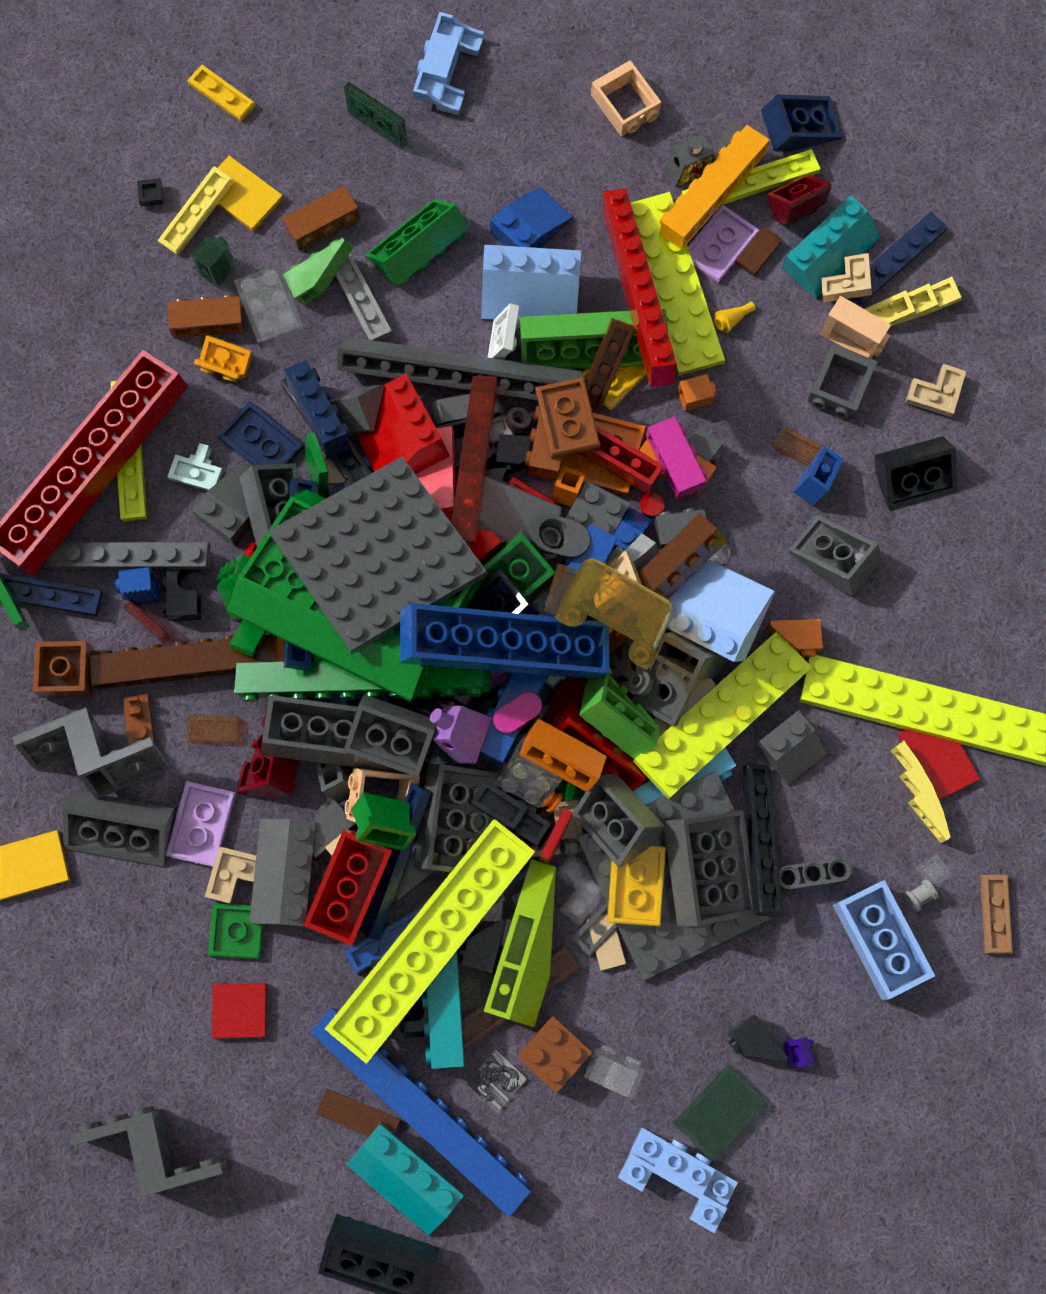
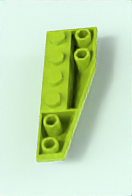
(527, 950)

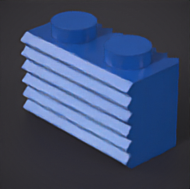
(138, 586)

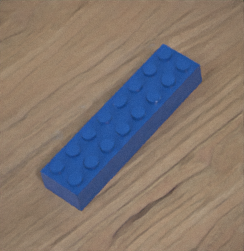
(502, 642)

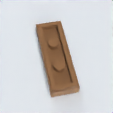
(996, 914)

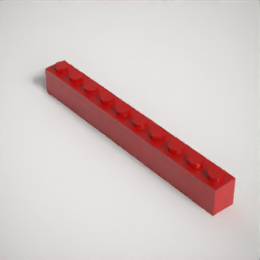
(639, 289)

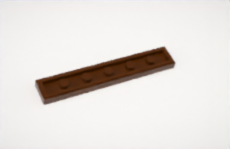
(481, 1023)

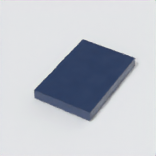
(259, 438)

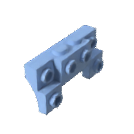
(440, 59)
(683, 1170)

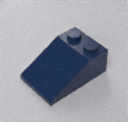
(800, 121)

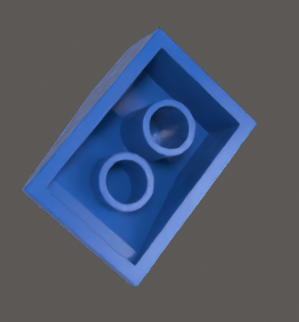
(529, 220)

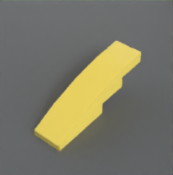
(917, 302)
(925, 801)

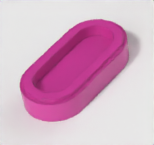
(517, 713)

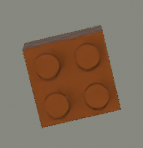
(62, 669)
(554, 1054)

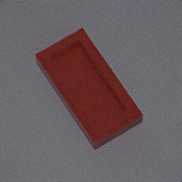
(146, 622)

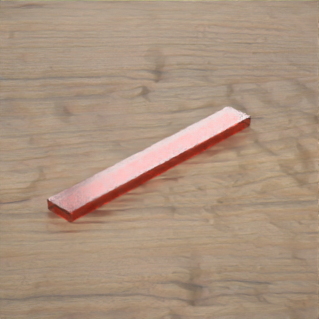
(474, 458)

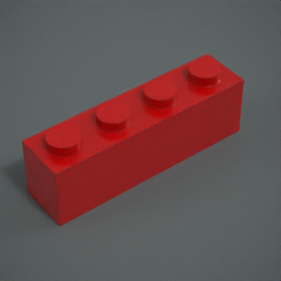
(625, 462)

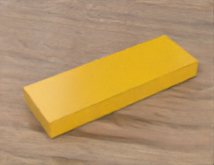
(221, 93)

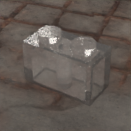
(613, 1072)

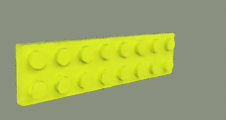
(677, 290)
(722, 714)

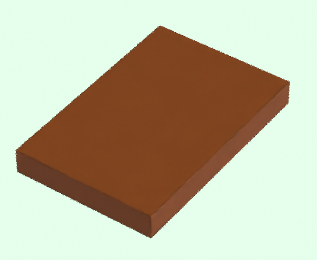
(567, 417)

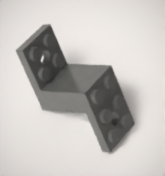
(679, 666)
(96, 766)
(151, 1150)

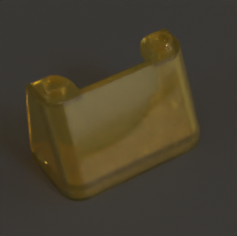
(619, 604)

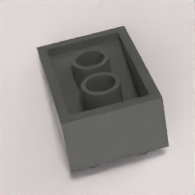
(225, 507)
(837, 554)

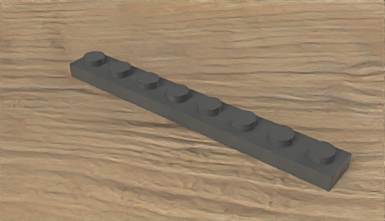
(130, 555)

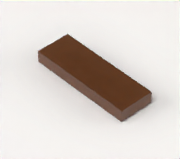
(354, 1113)

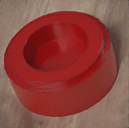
(652, 505)

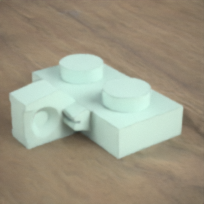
(195, 470)

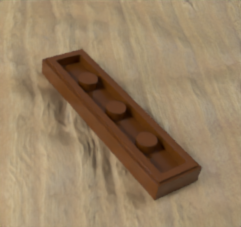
(607, 362)

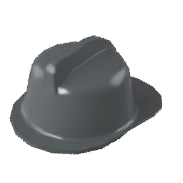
(559, 535)

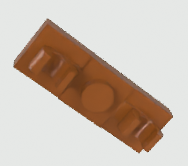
(138, 718)

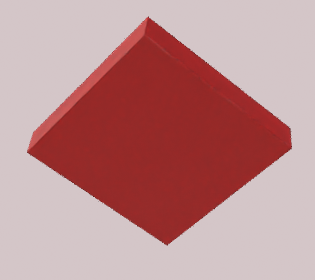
(556, 836)
(239, 1010)

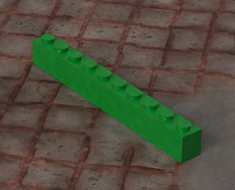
(328, 681)

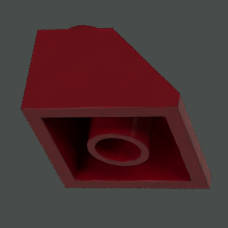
(798, 198)

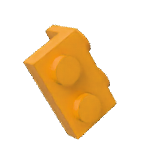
(224, 358)

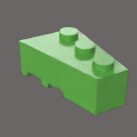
(617, 717)

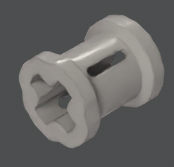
(921, 895)

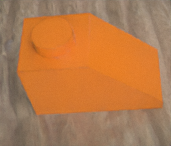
(802, 635)

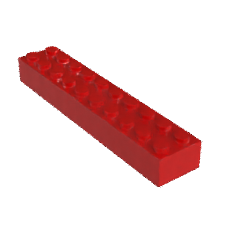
(88, 462)

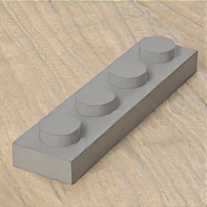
(362, 301)

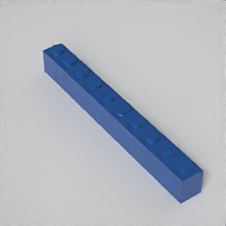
(496, 744)
(432, 1121)

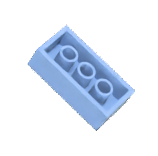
(883, 940)

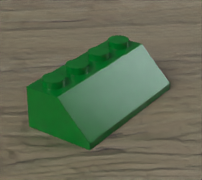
(418, 241)

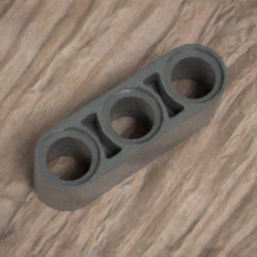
(456, 408)
(824, 872)

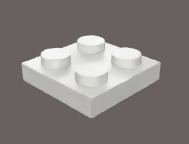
(503, 332)

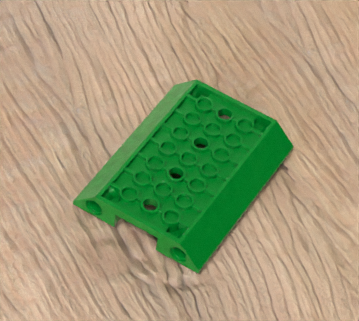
(278, 603)

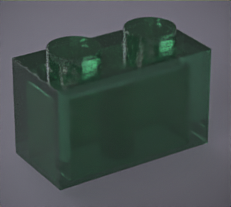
(213, 260)

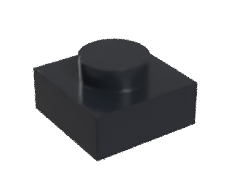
(150, 192)

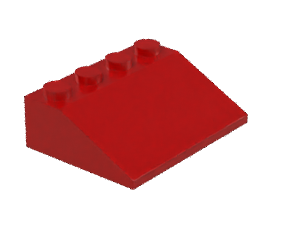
(403, 430)

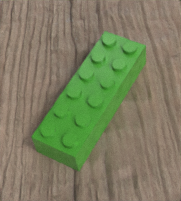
(572, 339)

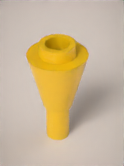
(728, 318)

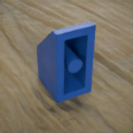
(818, 476)
(631, 528)

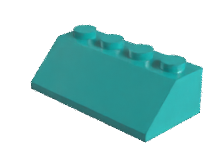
(823, 252)
(405, 1179)

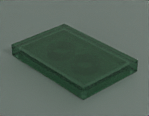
(375, 115)
(719, 1113)

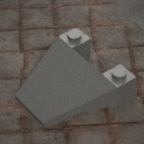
(510, 509)

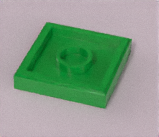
(316, 464)
(233, 934)

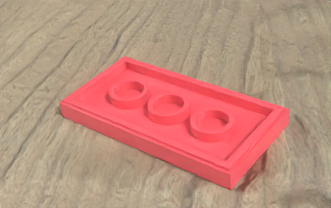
(440, 477)

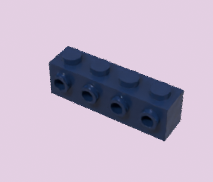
(316, 408)

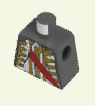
(689, 160)

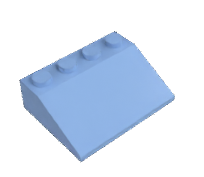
(533, 278)
(720, 610)

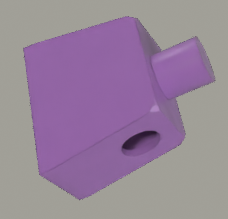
(460, 732)

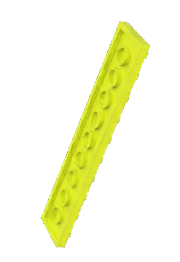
(925, 709)
(429, 941)

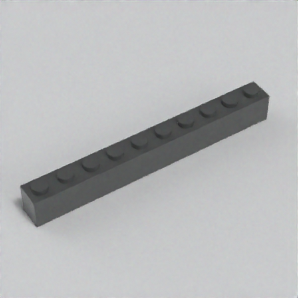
(446, 367)

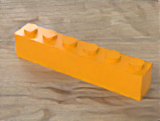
(713, 187)

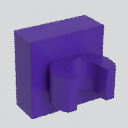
(799, 1052)

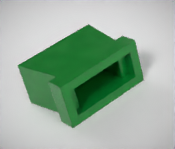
(383, 821)

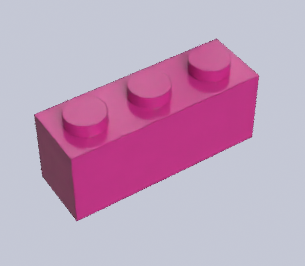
(677, 456)

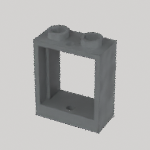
(850, 361)

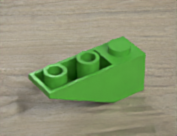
(315, 274)

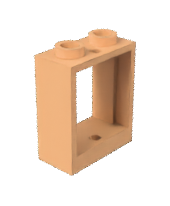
(616, 79)
(856, 329)
(357, 780)

